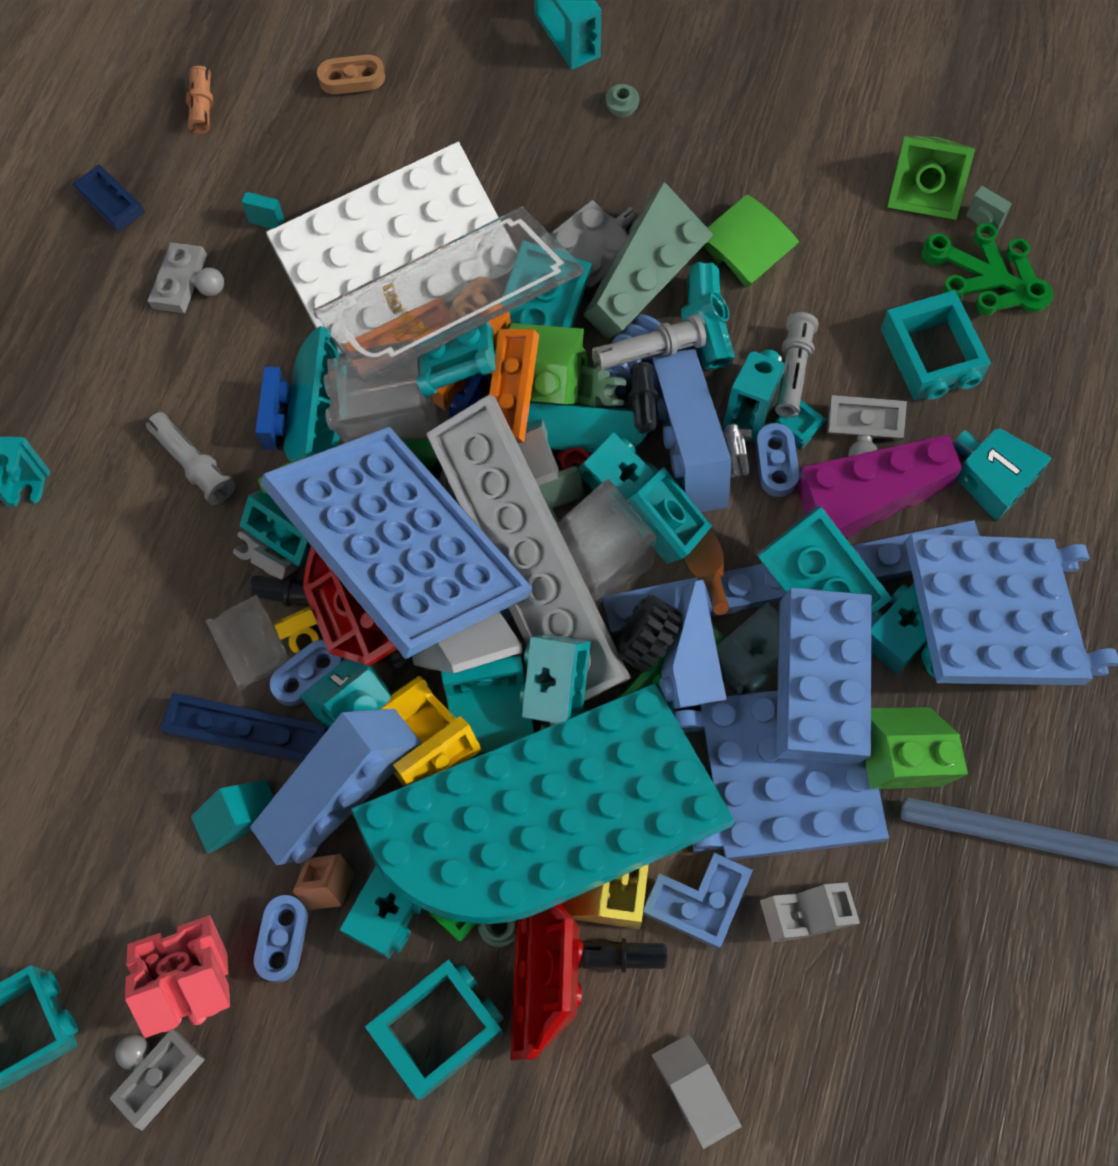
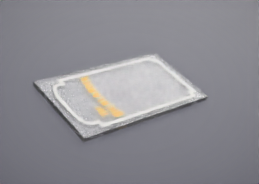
(446, 293)

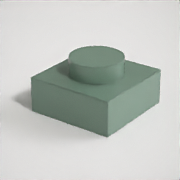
(988, 208)

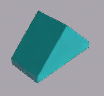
(231, 813)

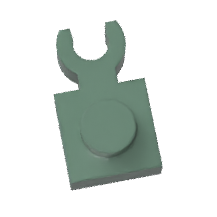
(598, 388)

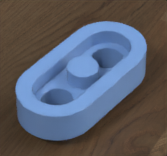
(778, 462)
(303, 670)
(280, 939)

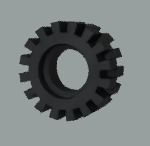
(647, 633)

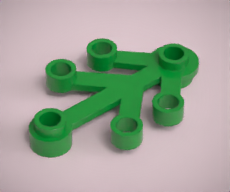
(991, 274)

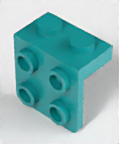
(490, 701)

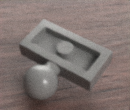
(180, 275)
(867, 420)
(155, 1074)

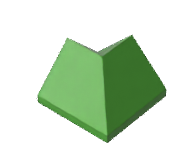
(931, 176)

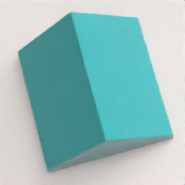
(669, 516)

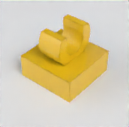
(297, 624)

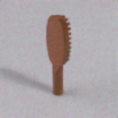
(707, 564)

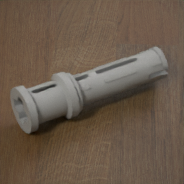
(664, 340)
(797, 351)
(199, 468)

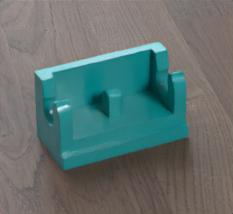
(20, 469)

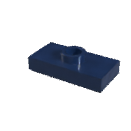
(108, 198)

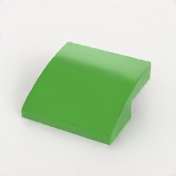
(749, 239)

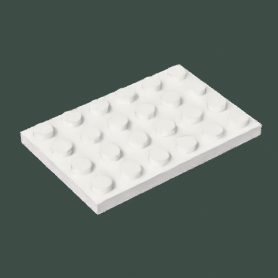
(381, 227)

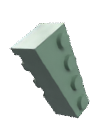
(652, 254)

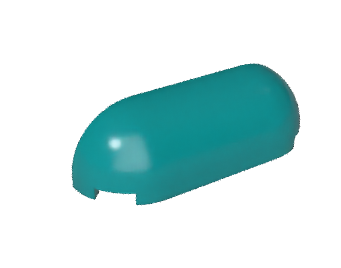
(306, 416)
(583, 425)

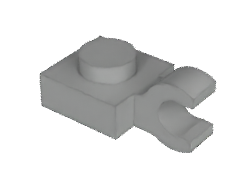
(264, 556)

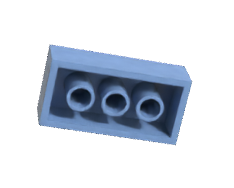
(824, 677)

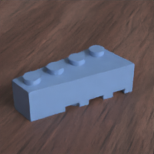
(692, 430)
(333, 779)

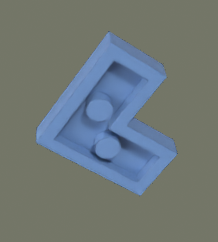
(704, 912)

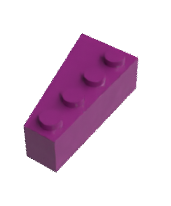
(879, 482)

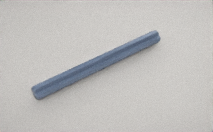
(1010, 831)

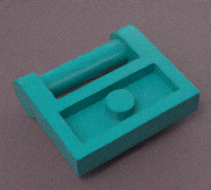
(457, 360)

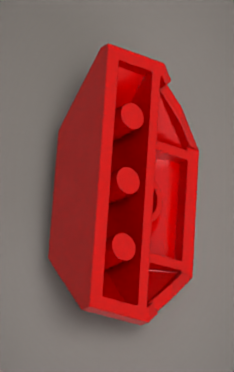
(340, 618)
(544, 980)

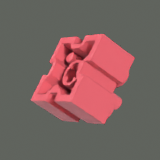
(177, 977)

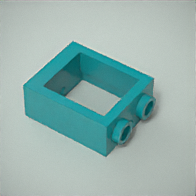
(567, 27)
(923, 315)
(61, 1021)
(398, 1055)

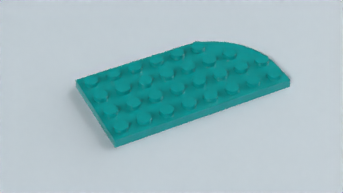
(546, 814)

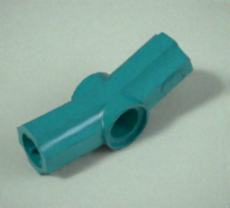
(709, 305)

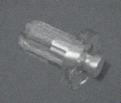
(735, 441)

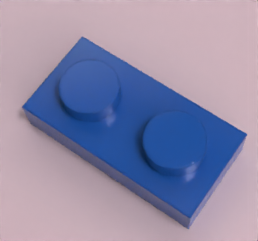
(270, 420)

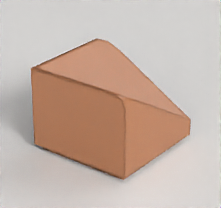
(324, 882)

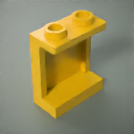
(443, 737)

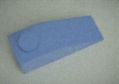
(691, 663)

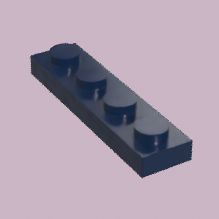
(241, 728)

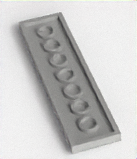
(511, 511)

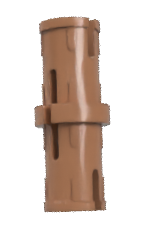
(199, 99)

